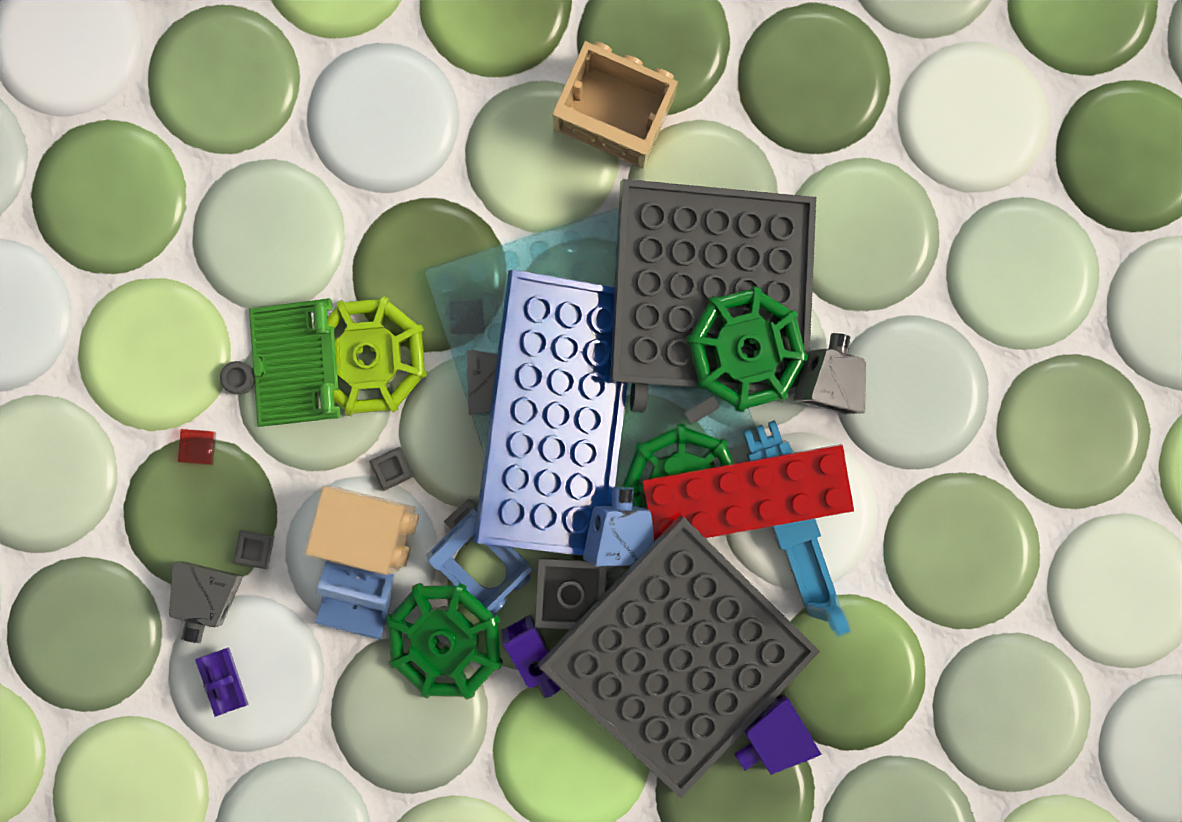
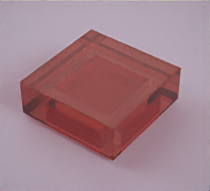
(197, 446)

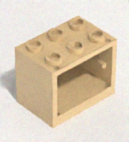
(614, 103)
(362, 530)

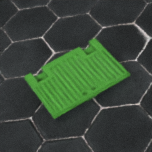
(294, 363)

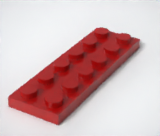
(753, 493)

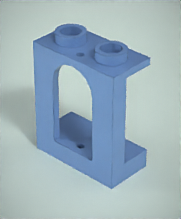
(344, 591)
(492, 598)

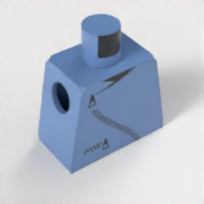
(618, 531)

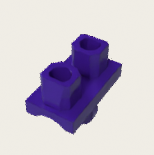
(221, 682)

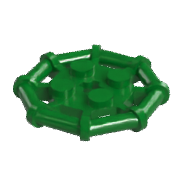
(736, 364)
(679, 461)
(461, 636)

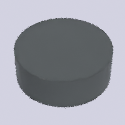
(237, 377)
(638, 397)

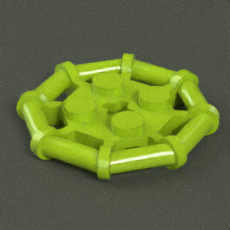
(387, 359)

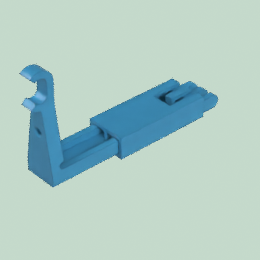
(801, 544)

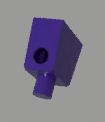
(525, 646)
(777, 739)

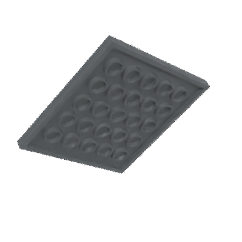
(697, 244)
(679, 656)

